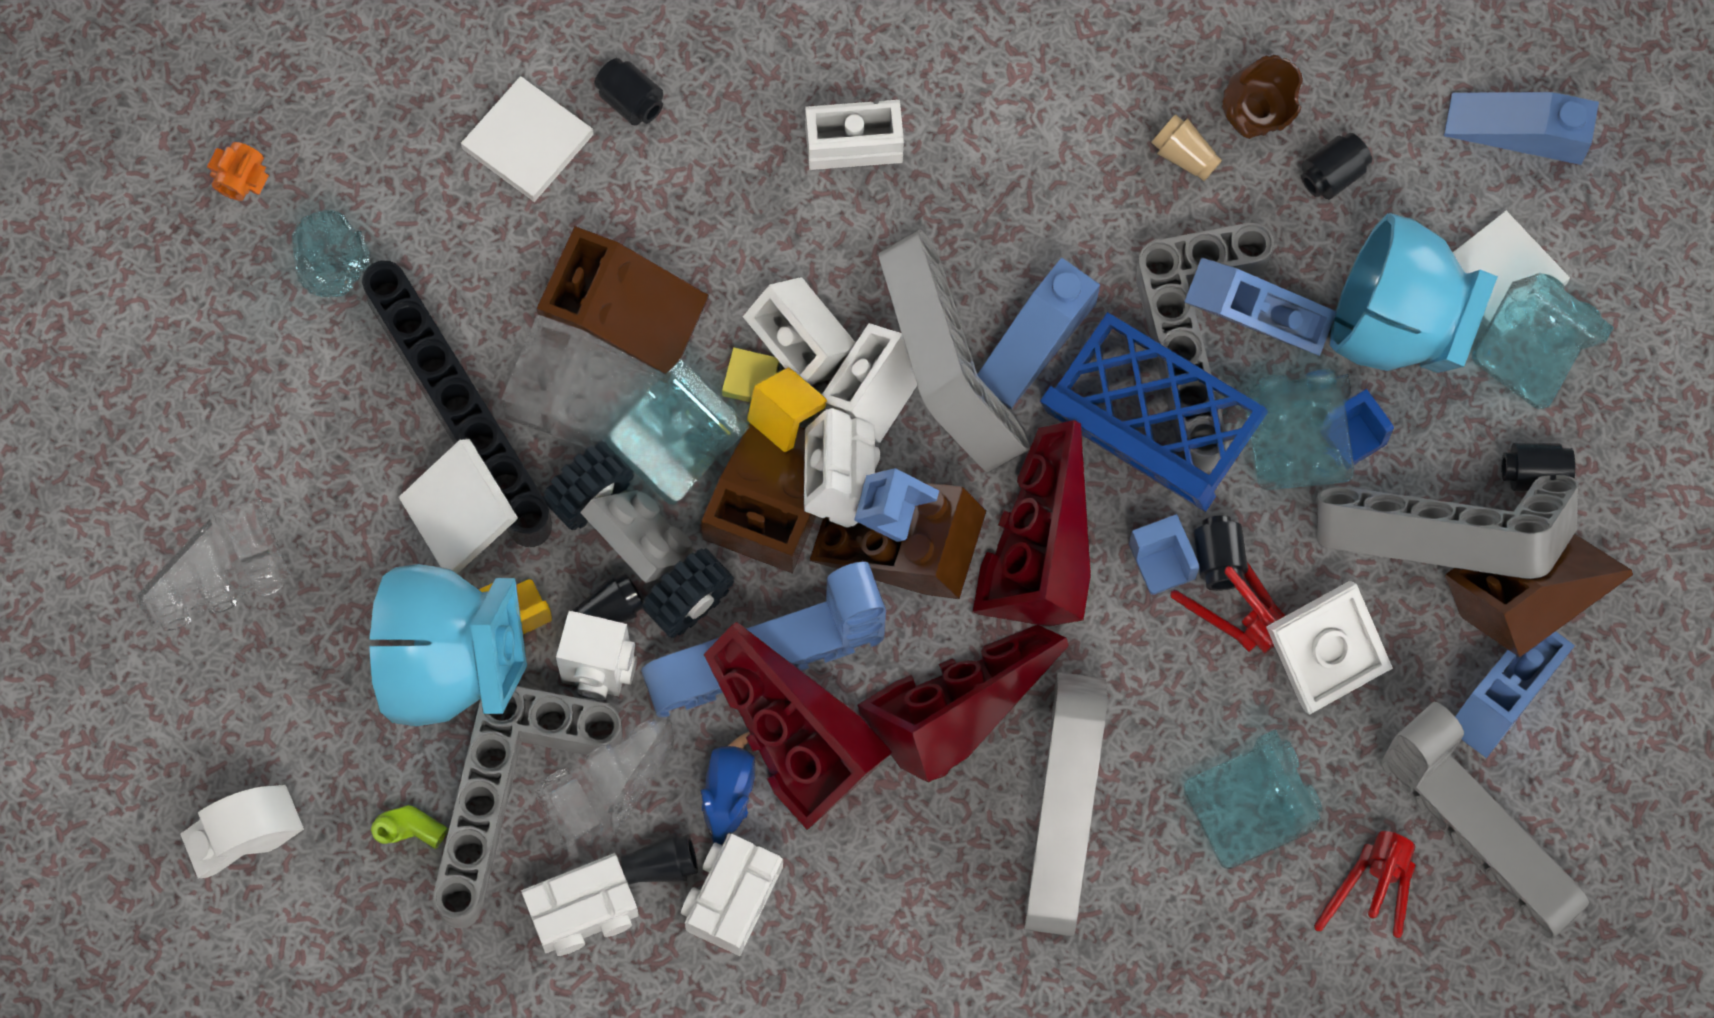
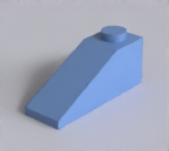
(1525, 122)
(1260, 306)
(1039, 331)
(1508, 692)

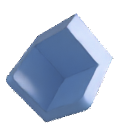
(890, 501)
(1163, 554)

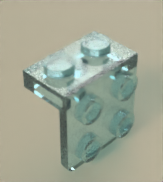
(1538, 338)
(675, 432)
(1304, 432)
(1254, 802)

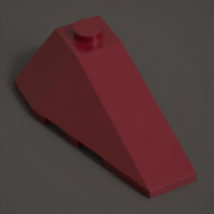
(1044, 549)
(949, 716)
(802, 731)

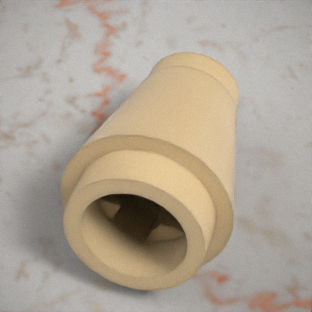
(1186, 148)

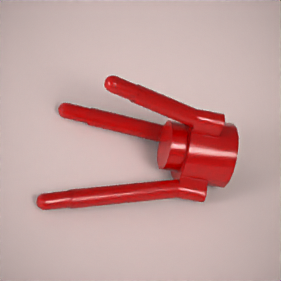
(1263, 614)
(1389, 861)

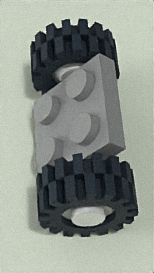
(634, 528)

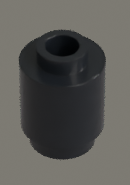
(629, 91)
(1336, 166)
(1533, 460)
(1220, 545)

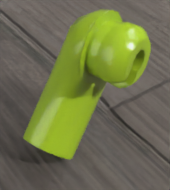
(408, 823)

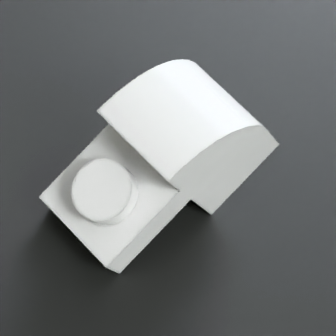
(241, 825)

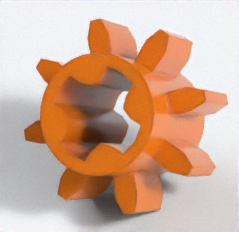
(237, 171)

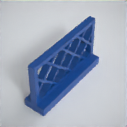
(1132, 446)

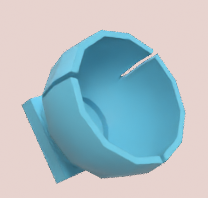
(1409, 301)
(462, 648)

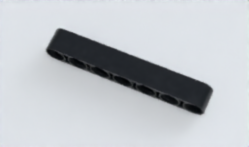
(453, 382)

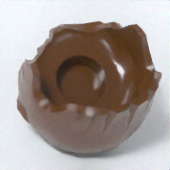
(1263, 96)

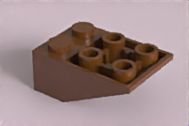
(622, 299)
(761, 502)
(932, 557)
(1528, 610)

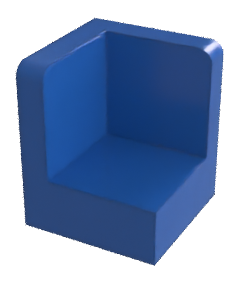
(1367, 425)

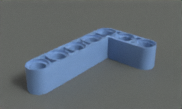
(828, 630)

